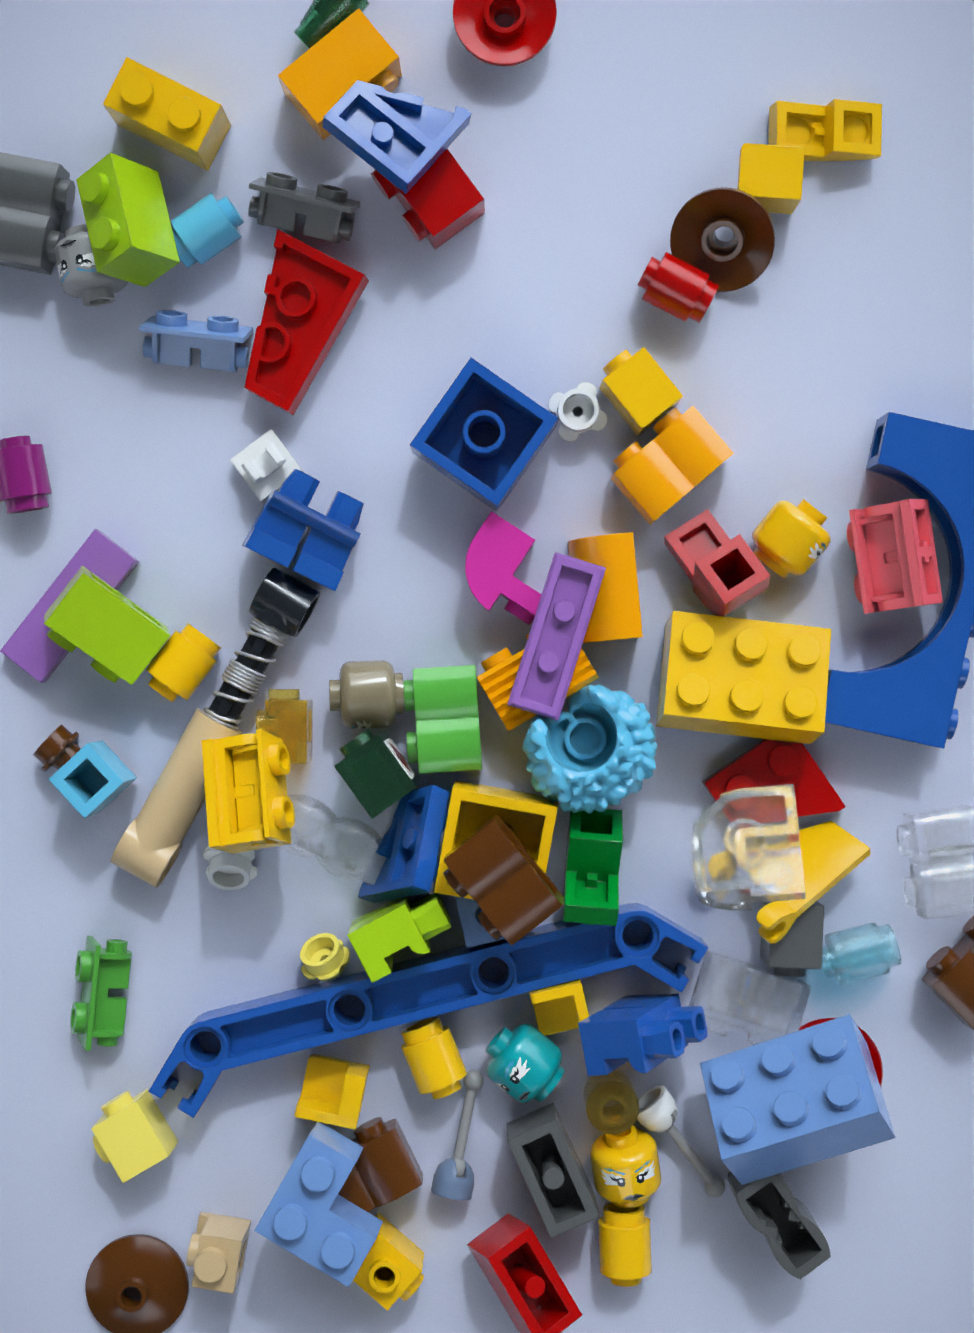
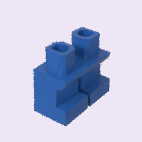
(328, 536)
(639, 1031)

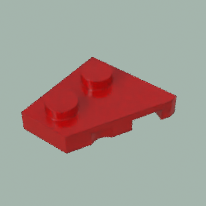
(778, 764)

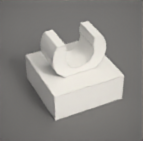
(265, 464)

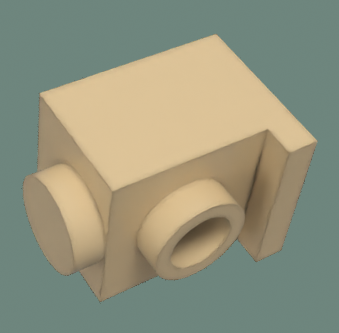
(218, 1251)

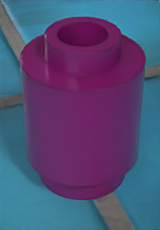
(23, 475)

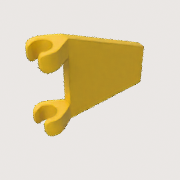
(827, 858)

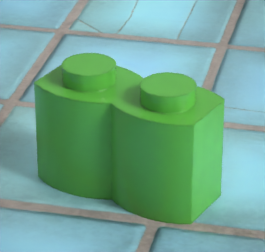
(446, 719)

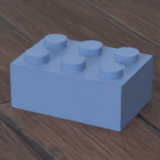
(796, 1100)

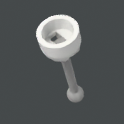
(658, 1114)

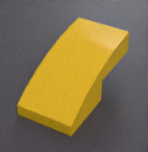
(830, 132)

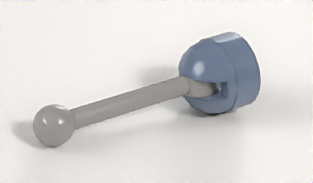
(454, 1175)

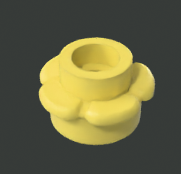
(324, 957)

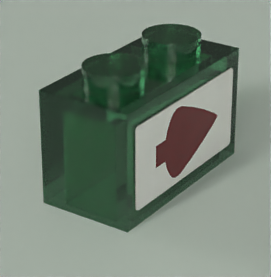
(376, 771)

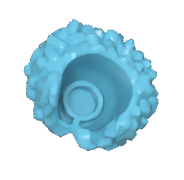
(593, 750)

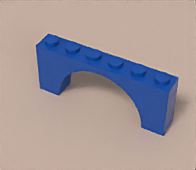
(917, 691)

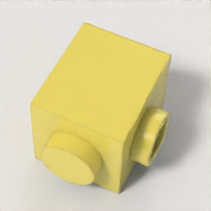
(132, 1134)

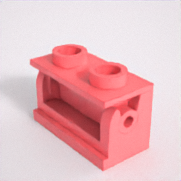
(894, 556)

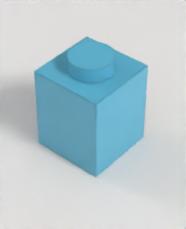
(92, 778)

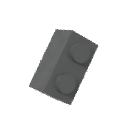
(552, 1170)

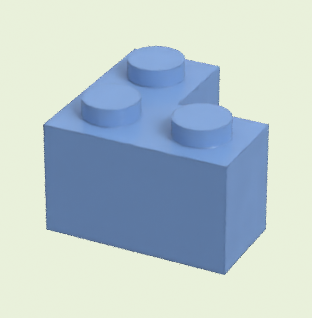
(311, 1216)

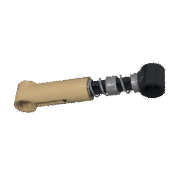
(157, 833)

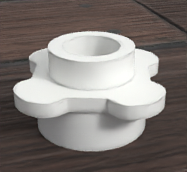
(585, 398)
(229, 870)

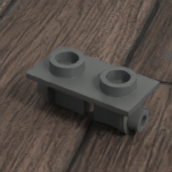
(283, 200)

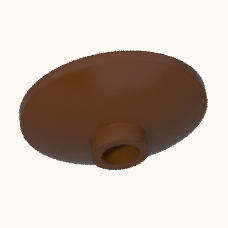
(731, 262)
(143, 1264)

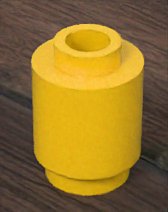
(182, 663)
(433, 1057)
(624, 1245)

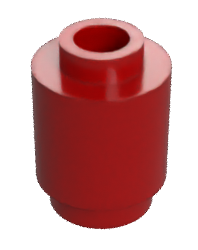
(677, 287)

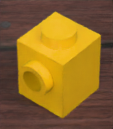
(391, 1266)

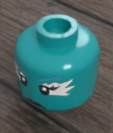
(524, 1063)

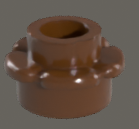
(57, 748)

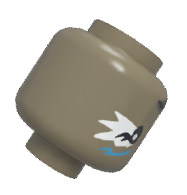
(367, 694)

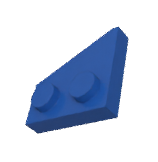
(410, 847)

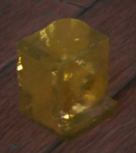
(290, 720)

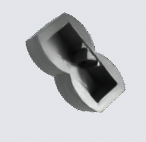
(31, 211)
(784, 1222)

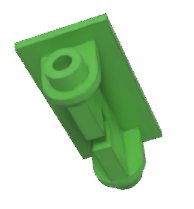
(96, 1012)

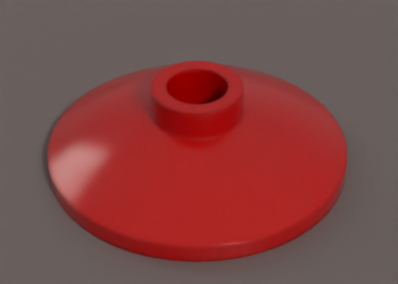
(504, 46)

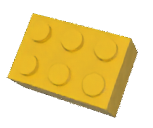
(744, 677)

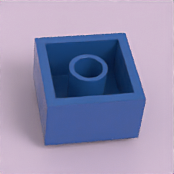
(483, 434)

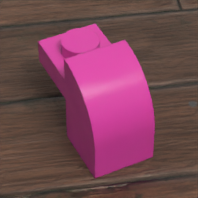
(493, 561)

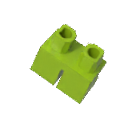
(395, 927)

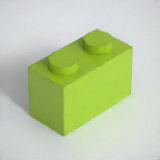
(127, 220)
(105, 626)

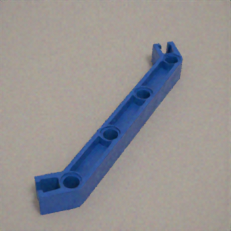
(419, 991)

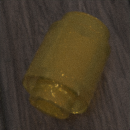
(609, 1087)

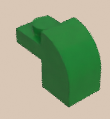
(593, 867)

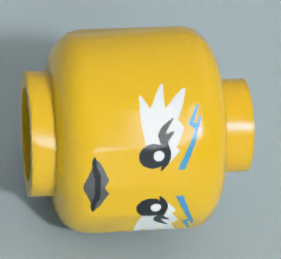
(791, 538)
(626, 1167)

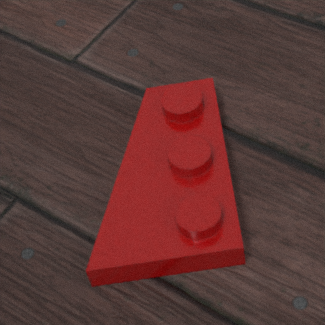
(301, 320)

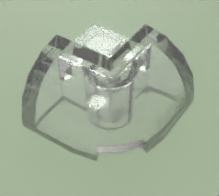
(748, 849)

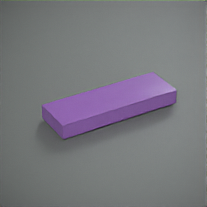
(556, 636)
(29, 644)

